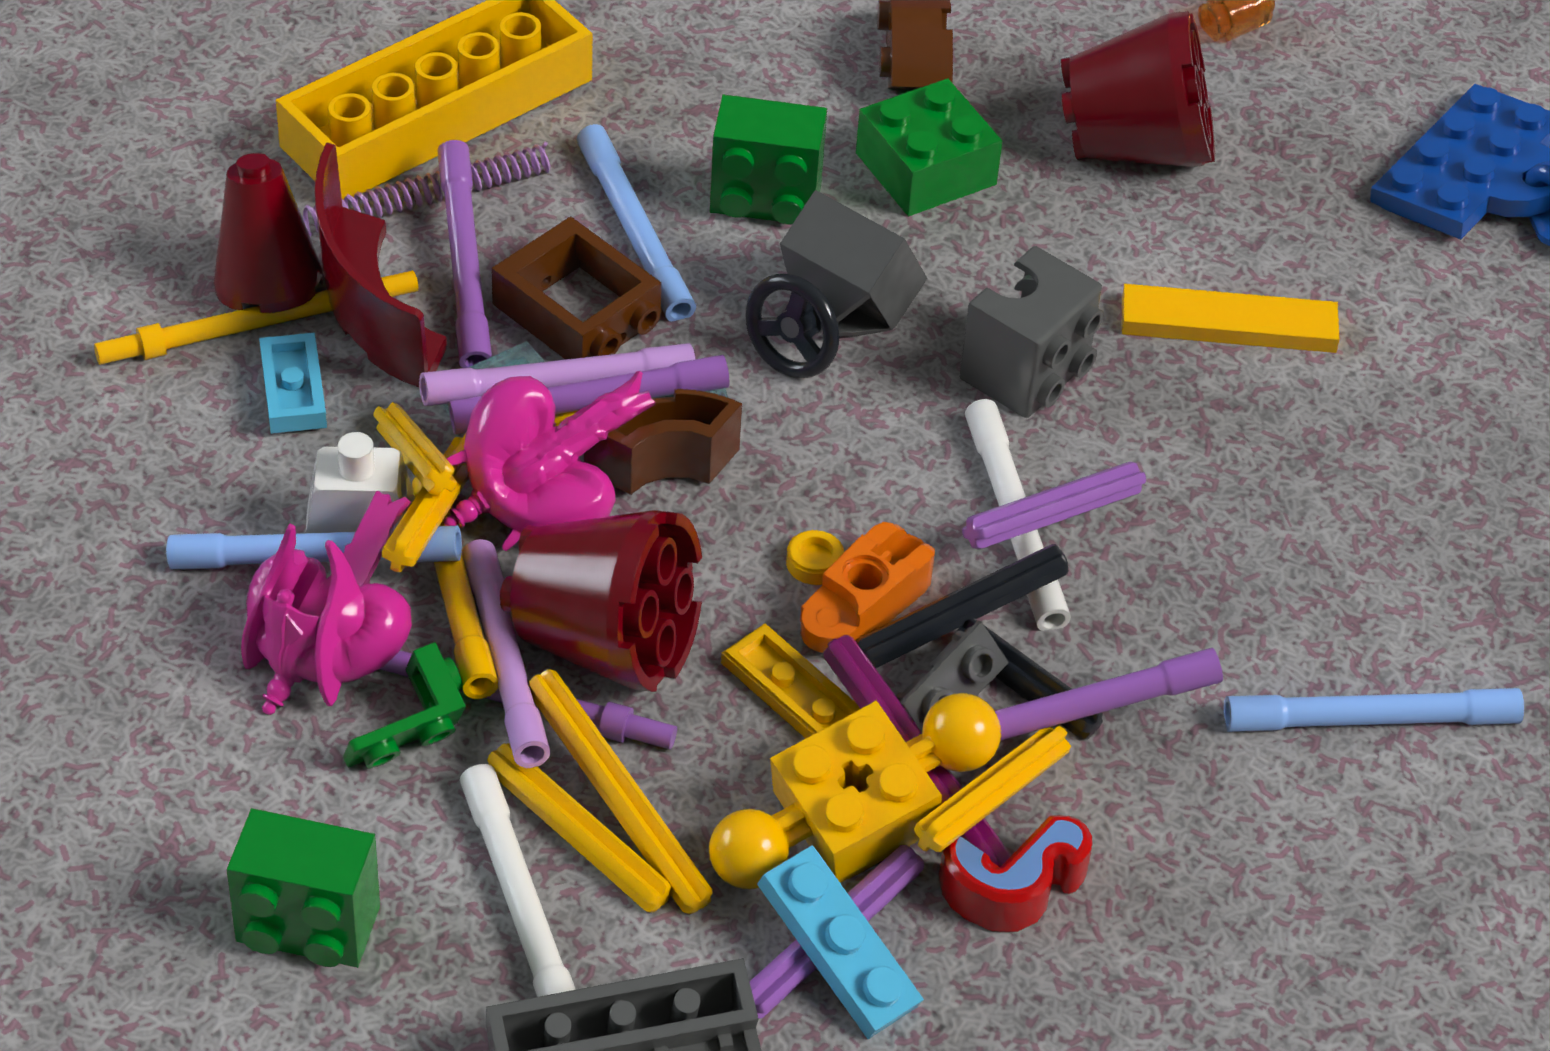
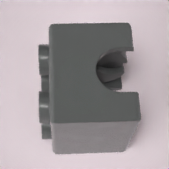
(1035, 343)

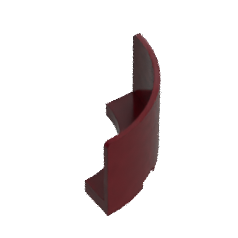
(362, 306)

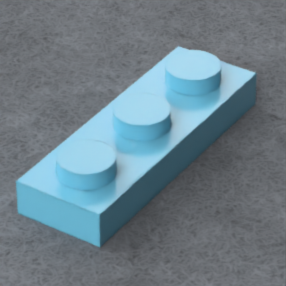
(840, 941)

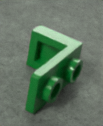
(438, 688)

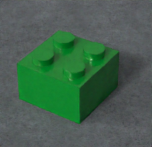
(928, 147)
(766, 158)
(304, 888)

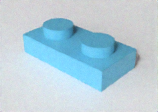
(293, 383)

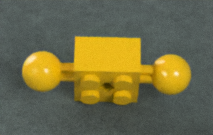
(855, 790)

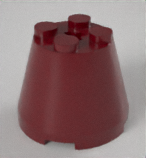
(1142, 96)
(609, 594)

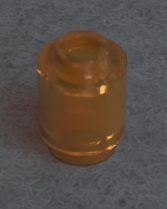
(1234, 17)

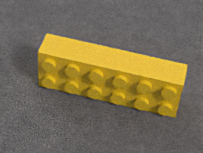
(435, 89)

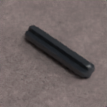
(1035, 682)

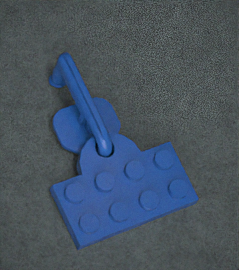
(1473, 161)

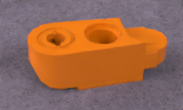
(867, 586)

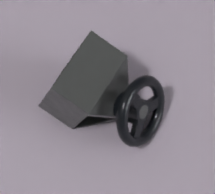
(842, 281)

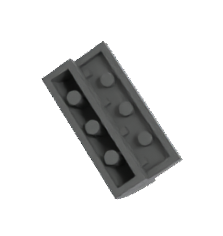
(667, 1011)

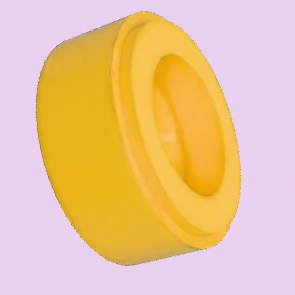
(811, 555)

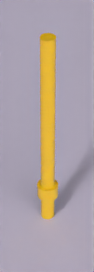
(153, 340)

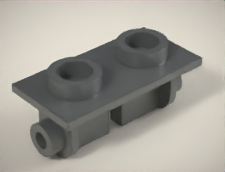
(961, 667)

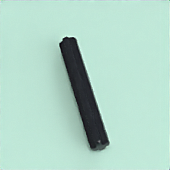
(964, 604)

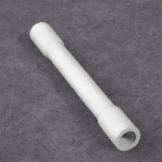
(993, 445)
(492, 817)

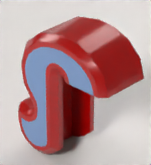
(1019, 889)

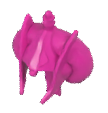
(529, 467)
(324, 625)

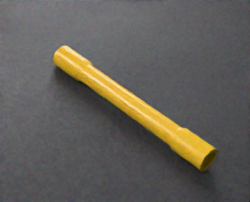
(470, 649)

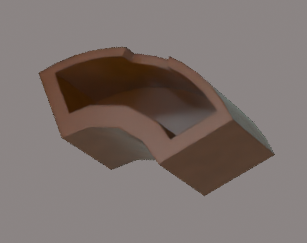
(916, 41)
(673, 439)

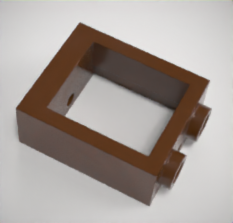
(525, 274)

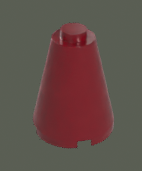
(263, 241)

